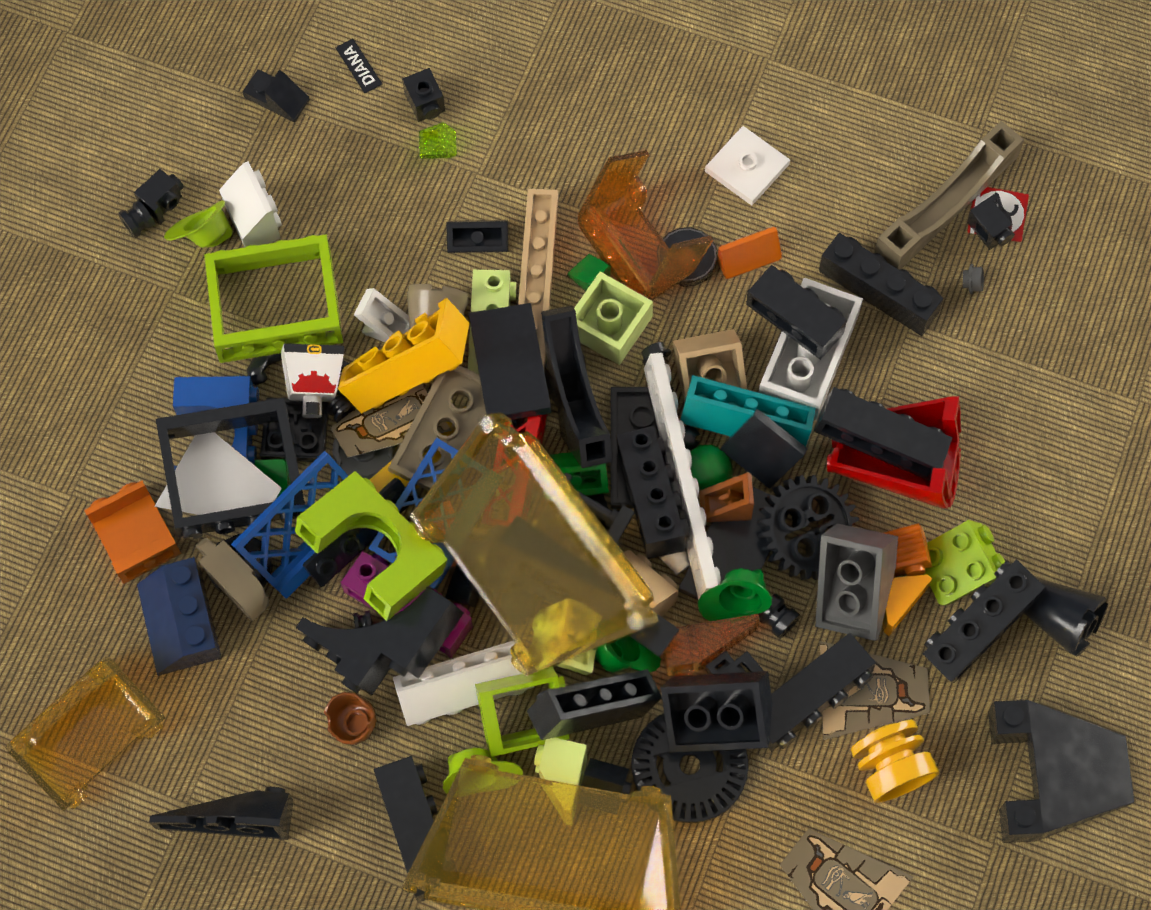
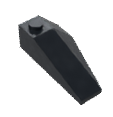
(246, 815)

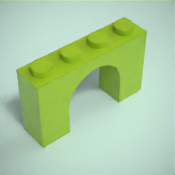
(358, 505)

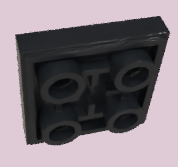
(308, 434)
(763, 448)

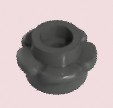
(973, 279)

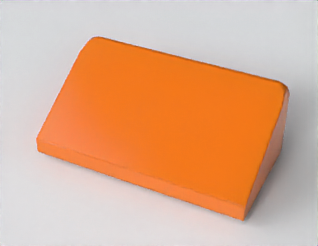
(749, 253)

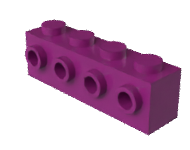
(369, 567)

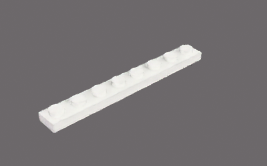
(672, 431)

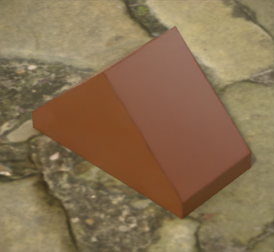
(729, 500)

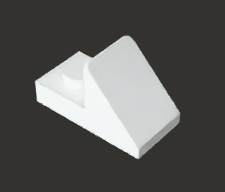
(380, 316)

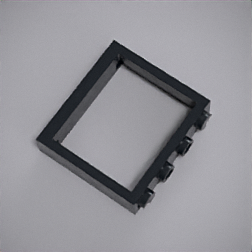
(214, 421)

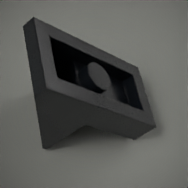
(276, 94)

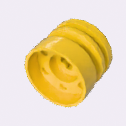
(892, 755)

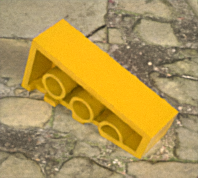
(407, 359)

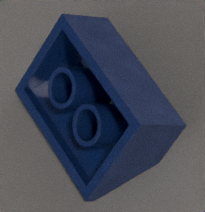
(178, 617)

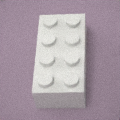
(797, 373)

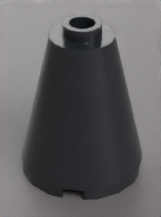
(1068, 615)

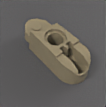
(233, 577)

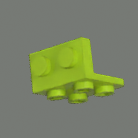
(962, 561)

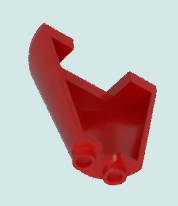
(942, 488)

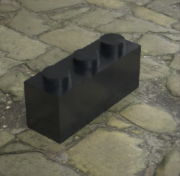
(796, 311)

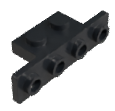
(341, 551)

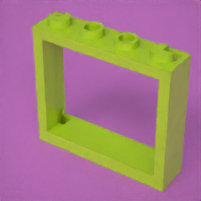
(271, 339)

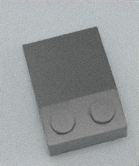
(855, 580)

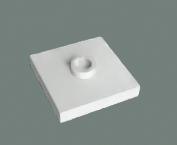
(747, 165)

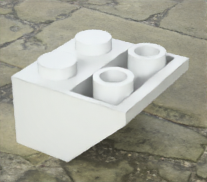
(251, 207)

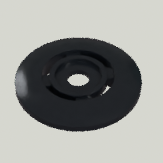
(693, 796)

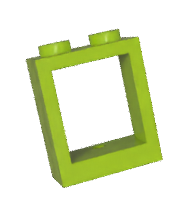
(515, 741)

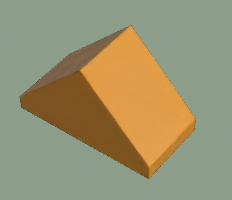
(902, 598)

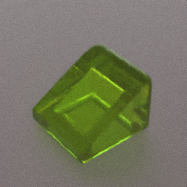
(437, 142)

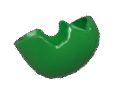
(710, 466)

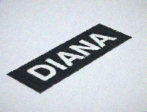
(358, 65)

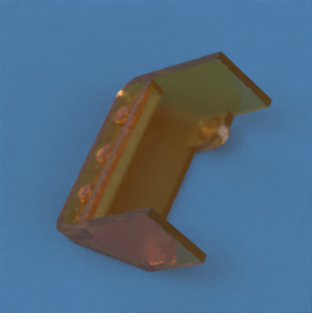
(626, 238)

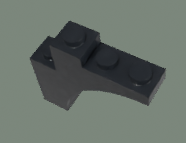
(571, 391)
(401, 643)

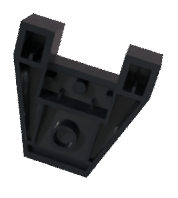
(1074, 768)

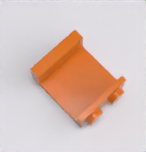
(132, 531)

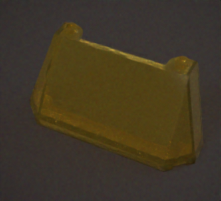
(533, 549)
(546, 846)

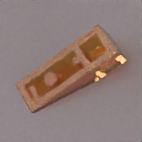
(703, 642)

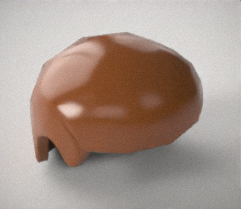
(350, 718)

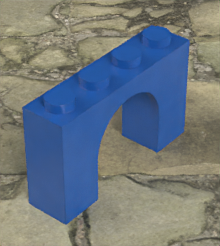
(209, 393)

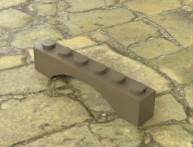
(918, 227)

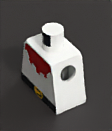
(312, 374)

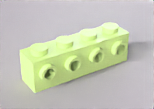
(489, 291)

